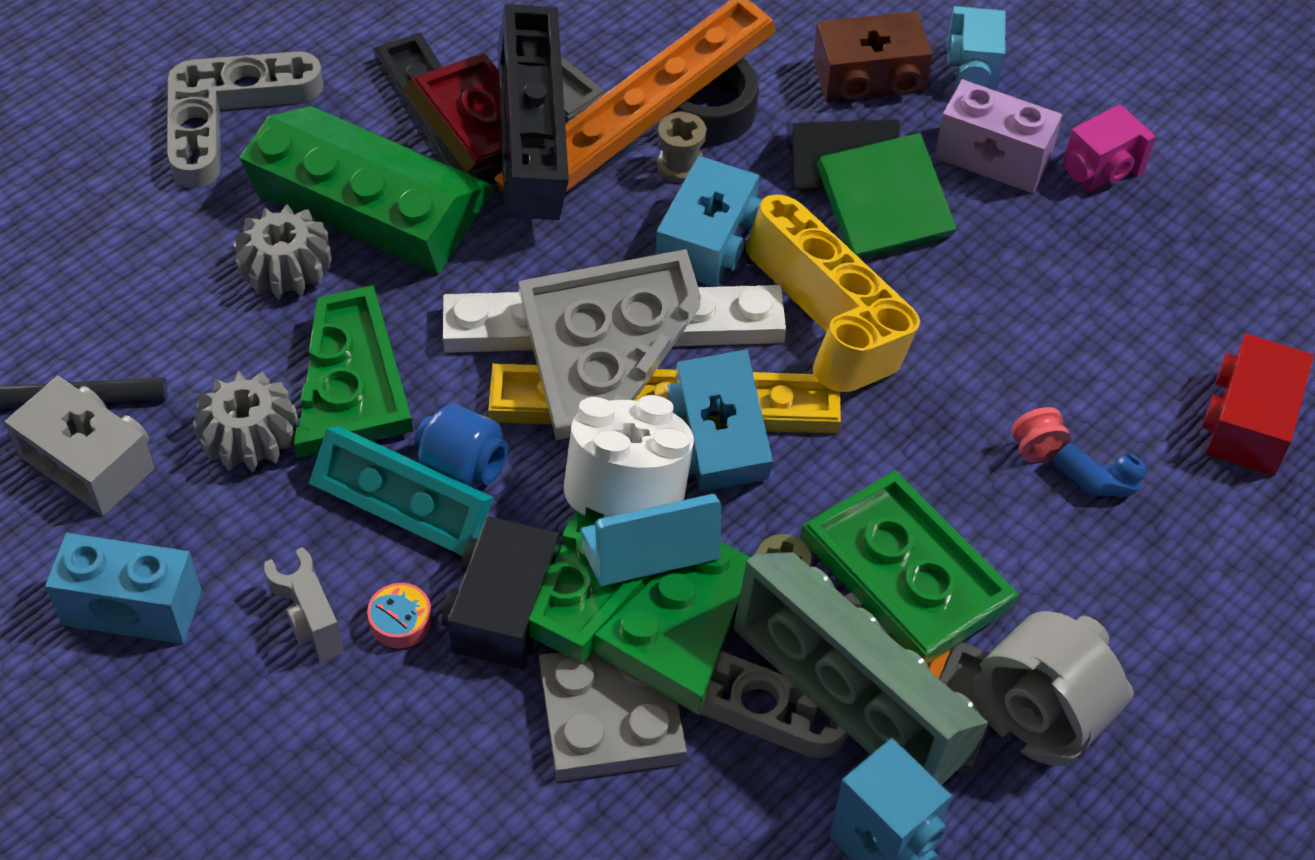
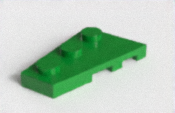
(571, 599)

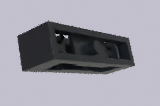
(532, 113)

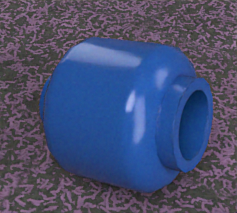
(462, 445)

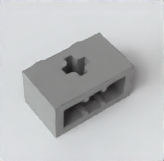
(81, 444)

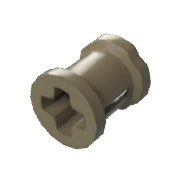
(681, 141)

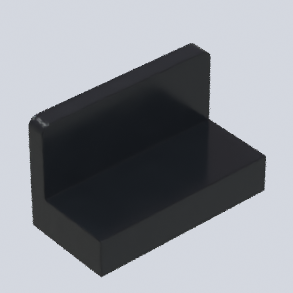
(823, 138)

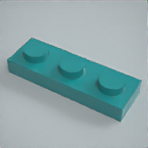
(399, 489)

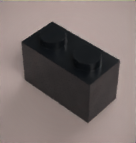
(499, 591)

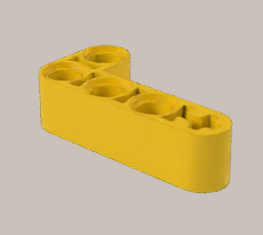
(862, 315)

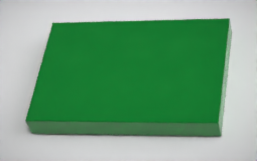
(909, 566)

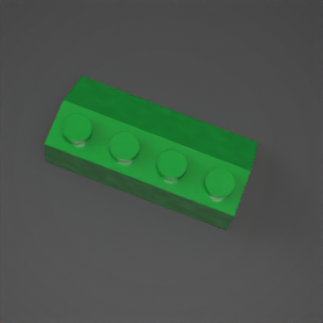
(364, 185)

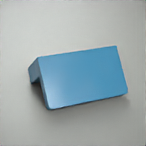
(654, 539)

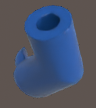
(1101, 480)

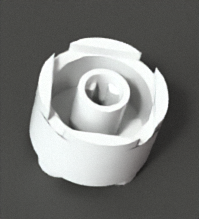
(627, 455)

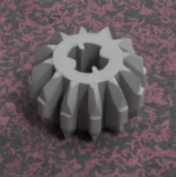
(282, 252)
(245, 421)

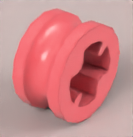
(1040, 434)

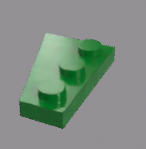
(350, 374)
(677, 627)

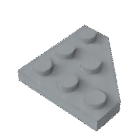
(606, 328)

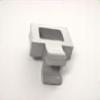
(312, 615)

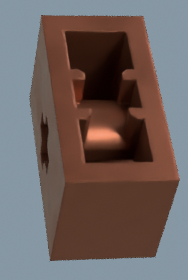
(872, 56)

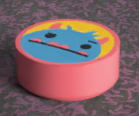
(399, 615)

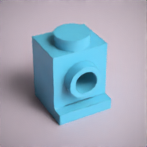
(977, 45)

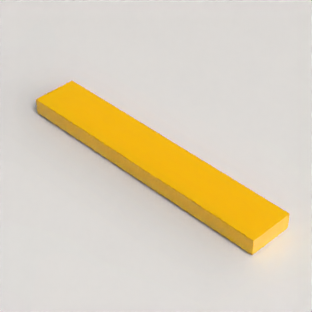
(786, 399)

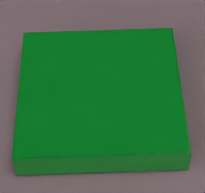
(886, 196)

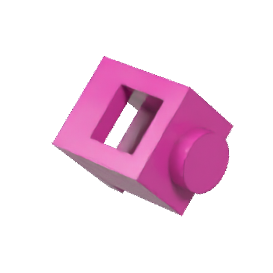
(1108, 148)

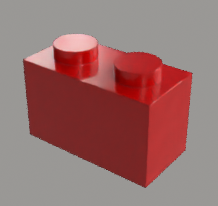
(1259, 403)

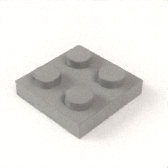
(606, 719)

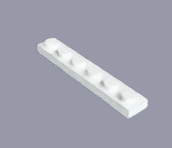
(725, 318)

